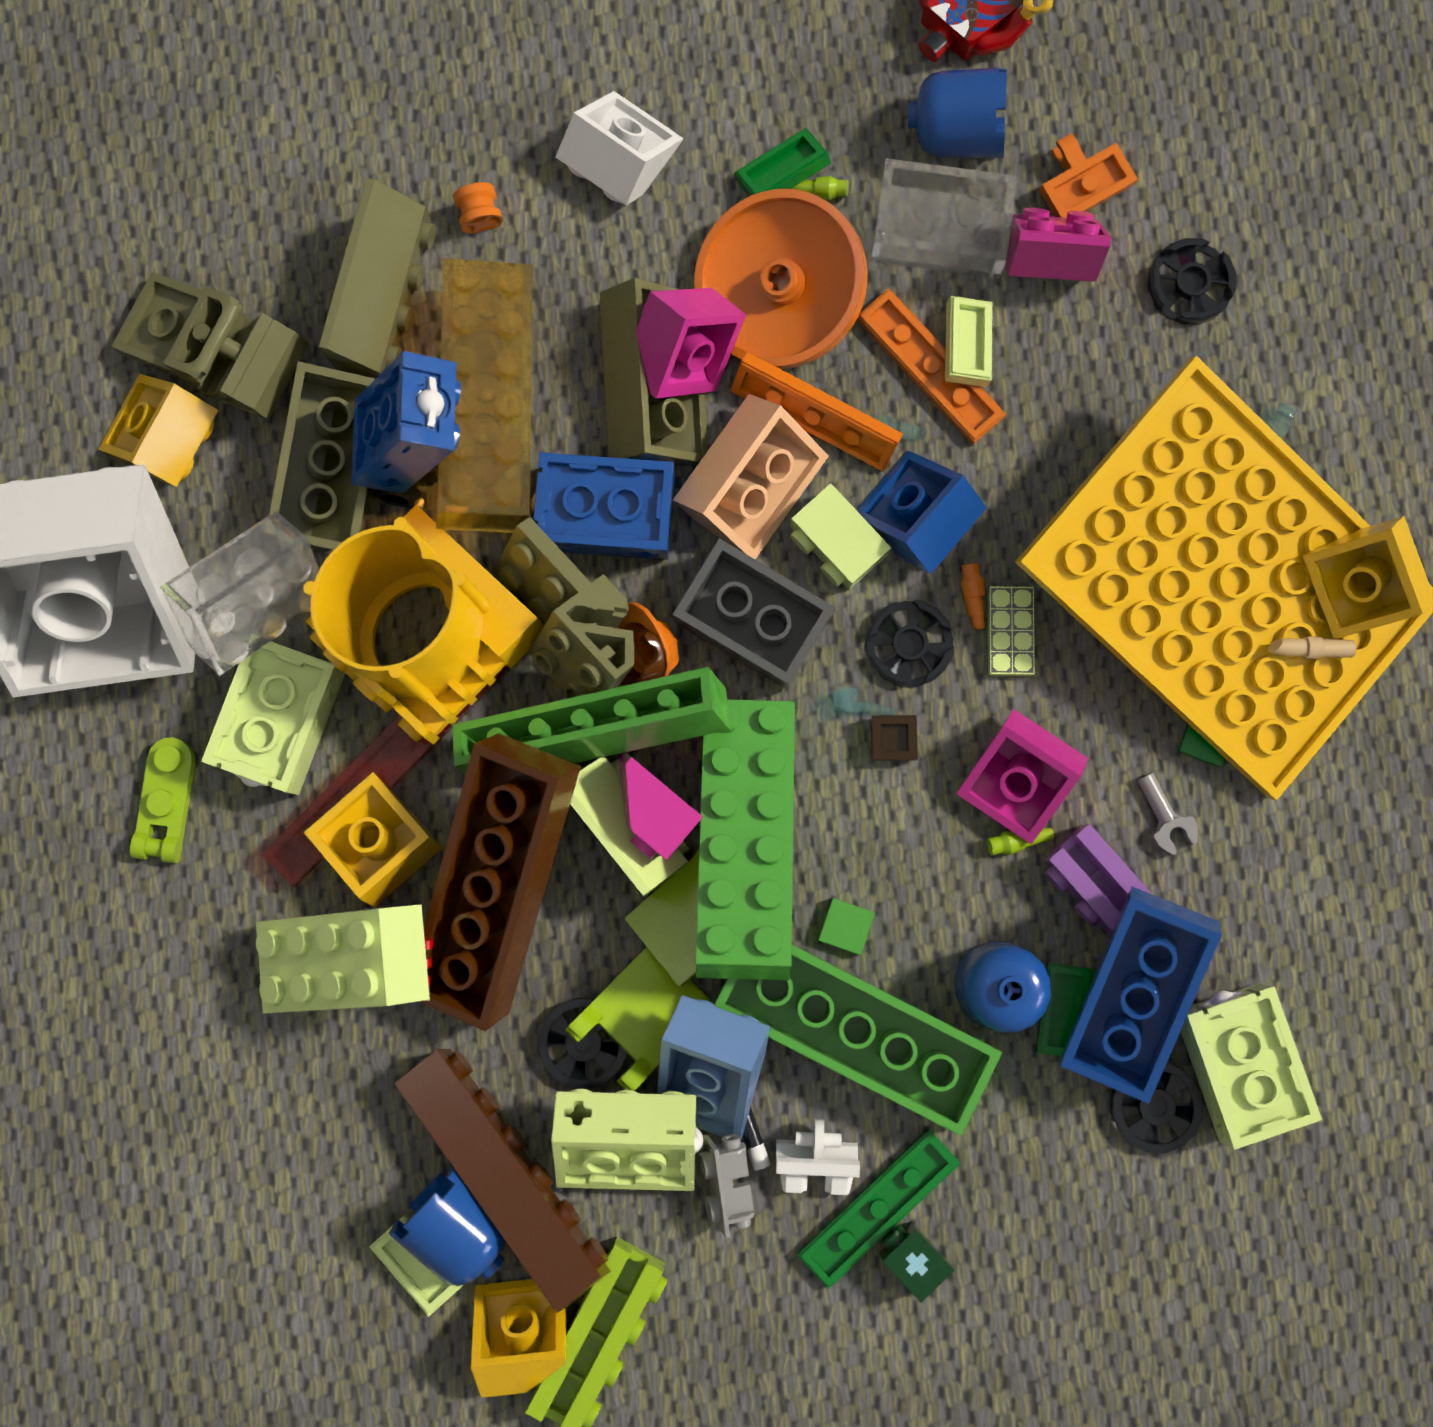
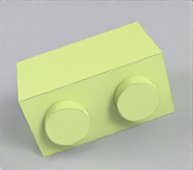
(838, 538)

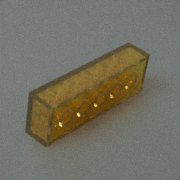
(490, 339)

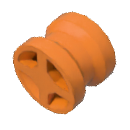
(477, 207)

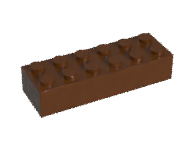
(494, 876)

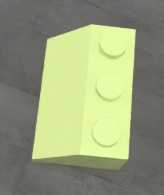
(601, 806)

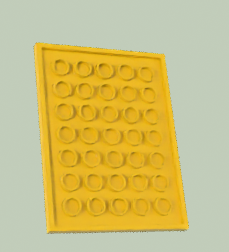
(1195, 564)

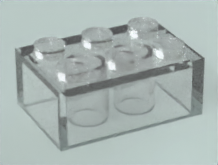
(943, 218)
(244, 592)

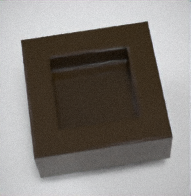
(894, 738)

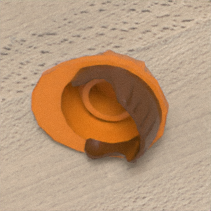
(653, 645)

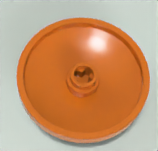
(791, 271)

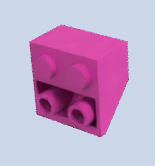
(1056, 245)

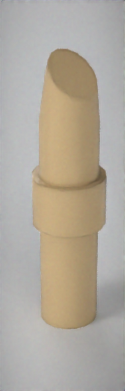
(1313, 647)

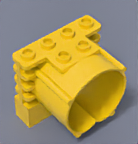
(478, 639)

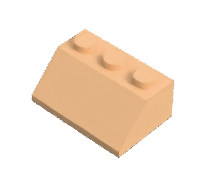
(751, 475)

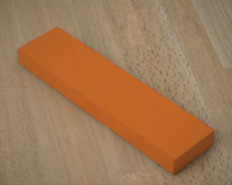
(924, 362)
(818, 412)

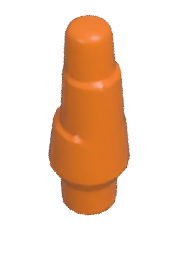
(973, 591)

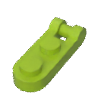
(164, 800)

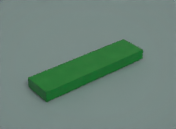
(878, 1208)

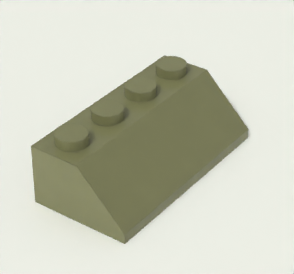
(377, 281)
(636, 421)
(316, 458)

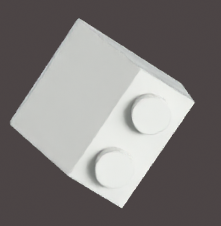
(617, 147)

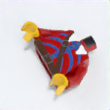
(975, 25)

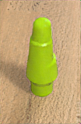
(825, 187)
(1010, 843)

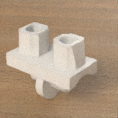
(817, 1155)

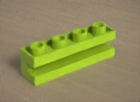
(597, 1335)

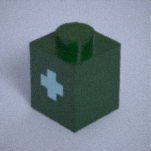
(914, 1260)

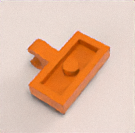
(1085, 181)

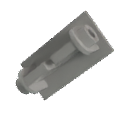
(721, 1165)

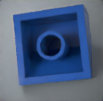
(922, 510)

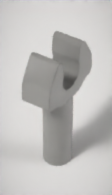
(1166, 817)

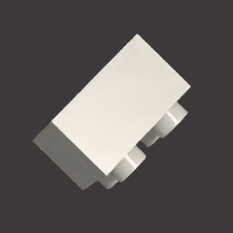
(86, 582)

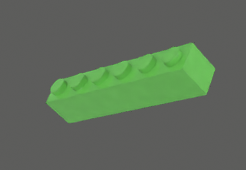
(608, 720)

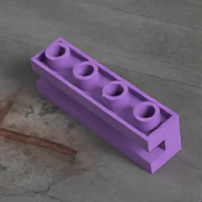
(1092, 876)

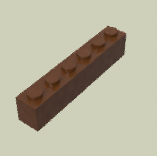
(503, 1177)

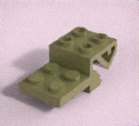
(211, 344)
(580, 618)

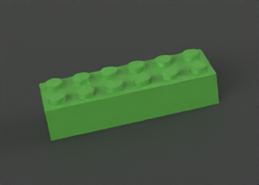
(747, 845)
(869, 1038)

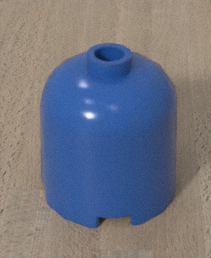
(959, 113)
(982, 981)
(451, 1232)

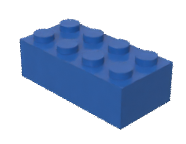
(1141, 994)

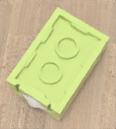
(274, 717)
(1248, 1066)
(625, 1140)

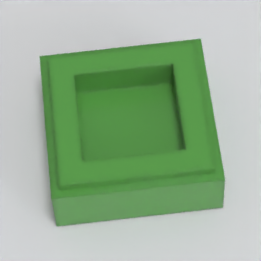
(846, 926)

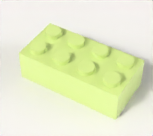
(343, 960)

